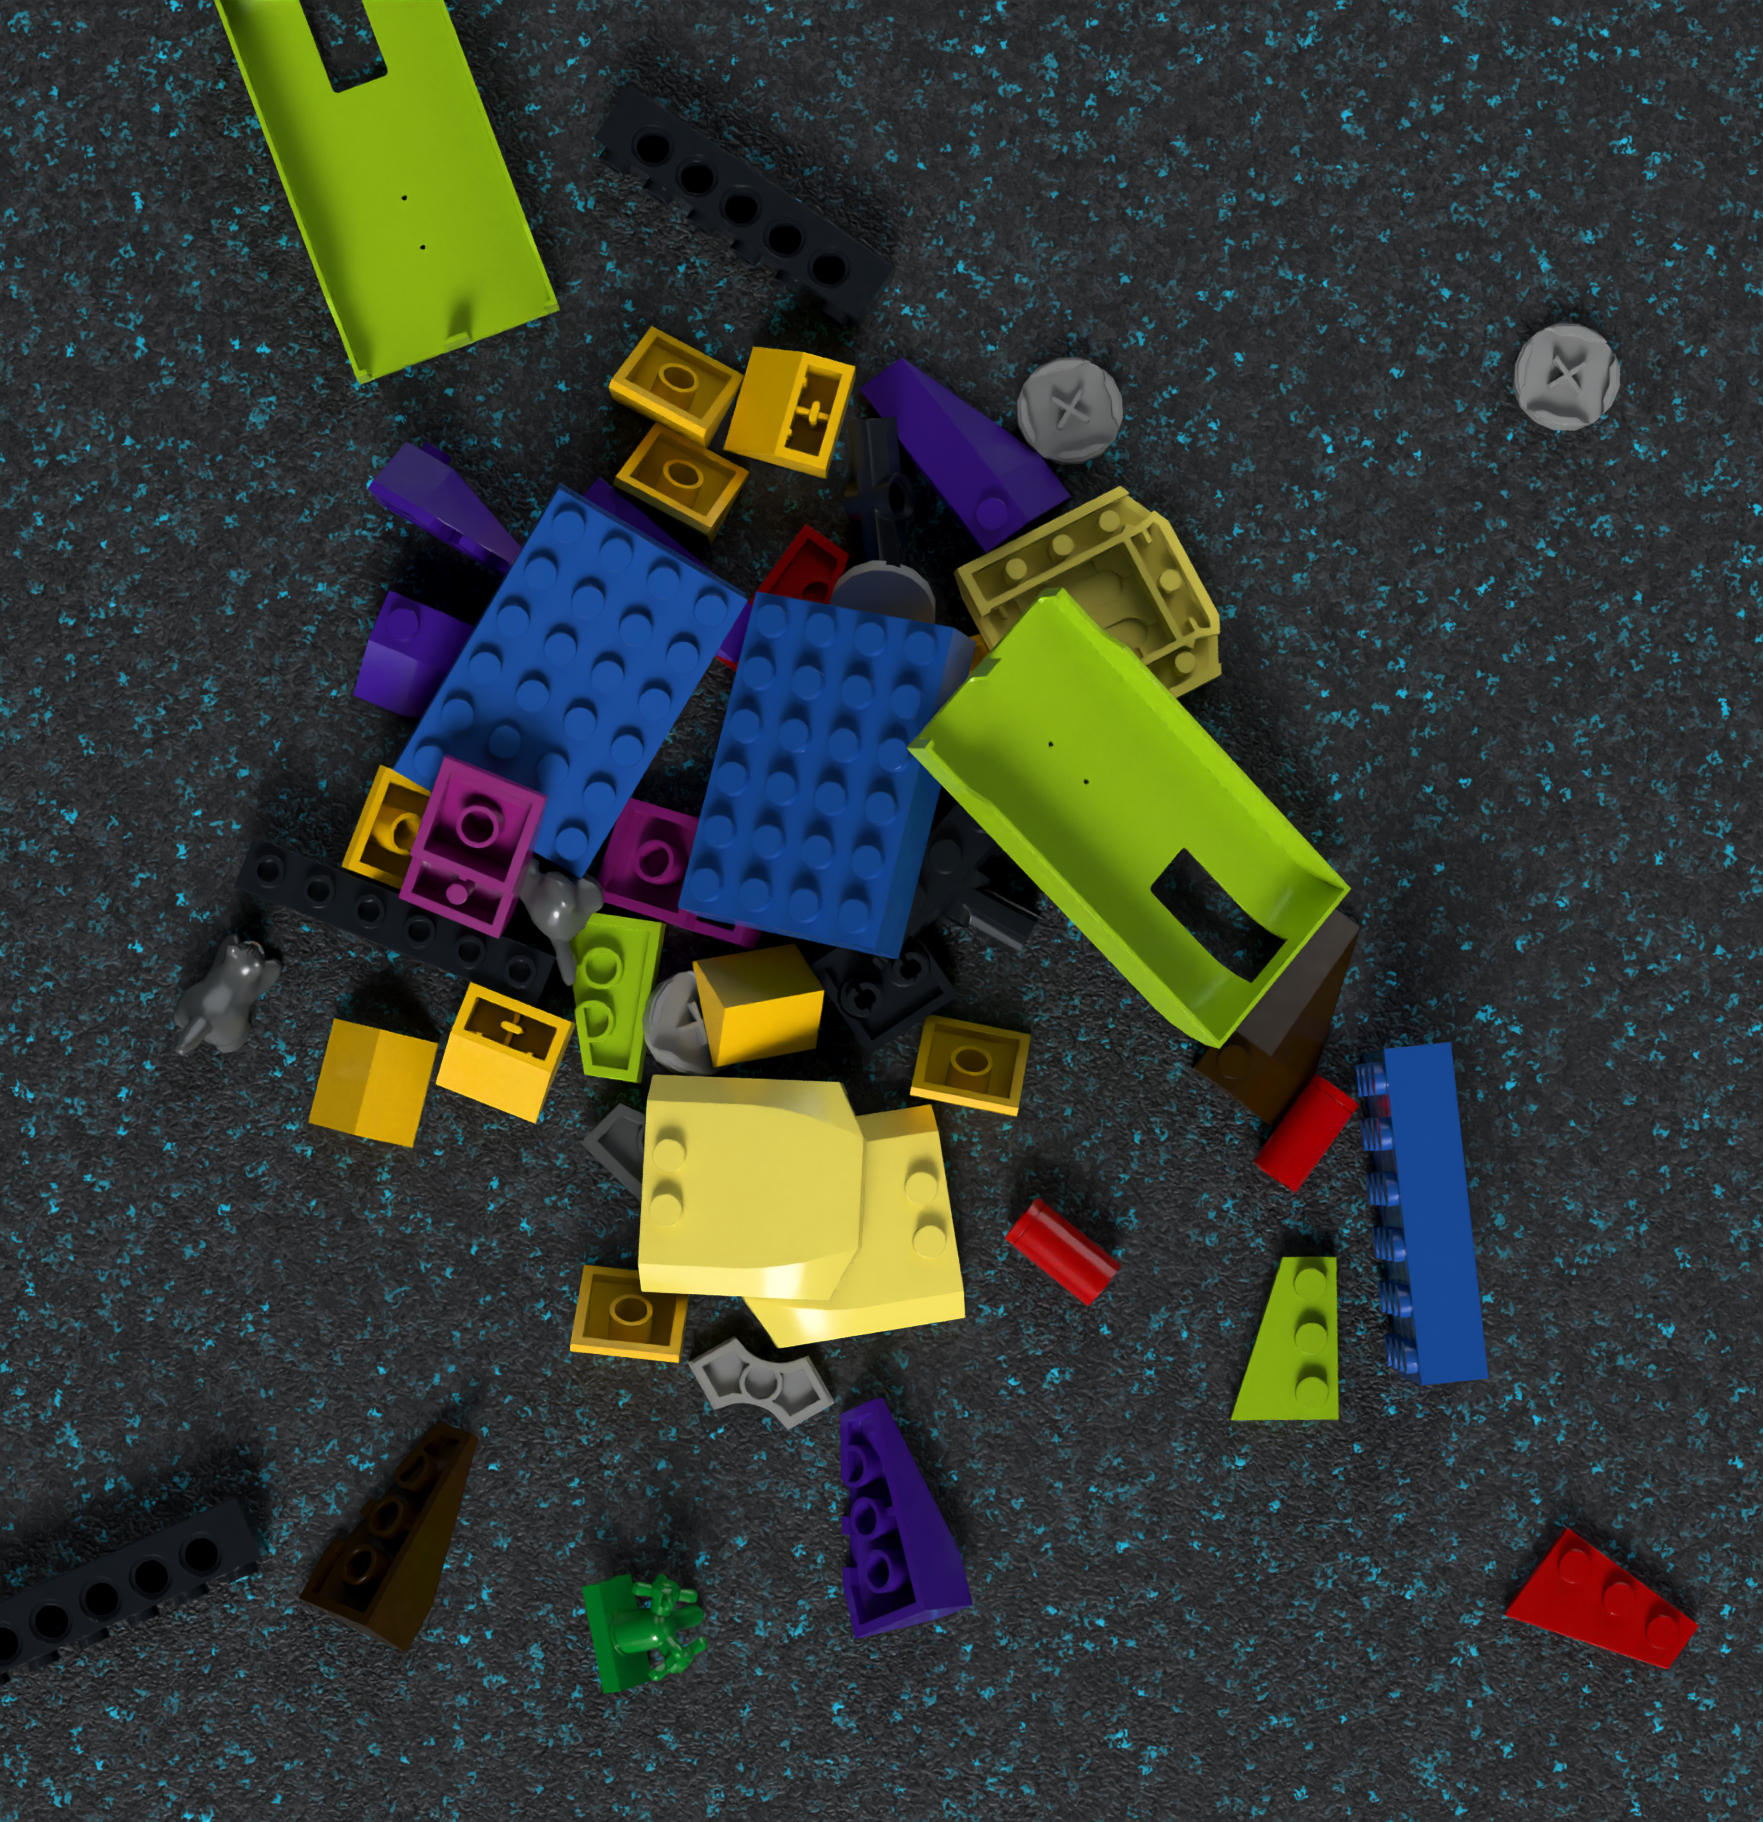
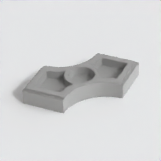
(786, 1389)

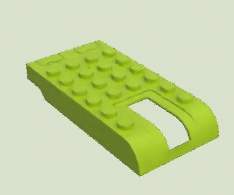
(365, 149)
(1146, 795)

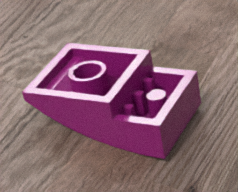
(474, 847)
(648, 869)

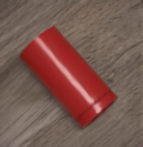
(1305, 1133)
(1062, 1251)

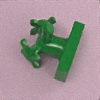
(626, 1633)

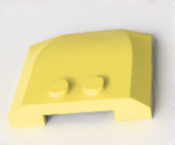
(1152, 608)
(750, 1187)
(908, 1250)

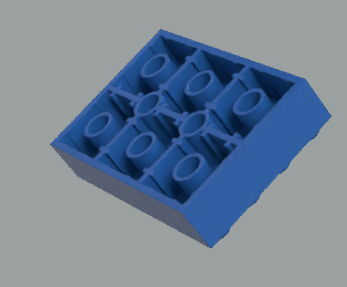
(576, 671)
(812, 788)
(1422, 1214)

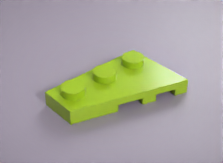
(612, 982)
(1296, 1347)

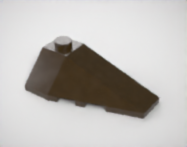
(1283, 1036)
(393, 1560)

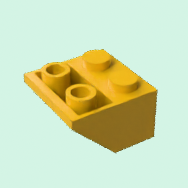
(791, 409)
(504, 1052)

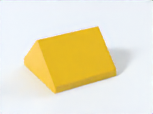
(676, 386)
(681, 482)
(387, 828)
(759, 1004)
(971, 1065)
(373, 1083)
(625, 1322)

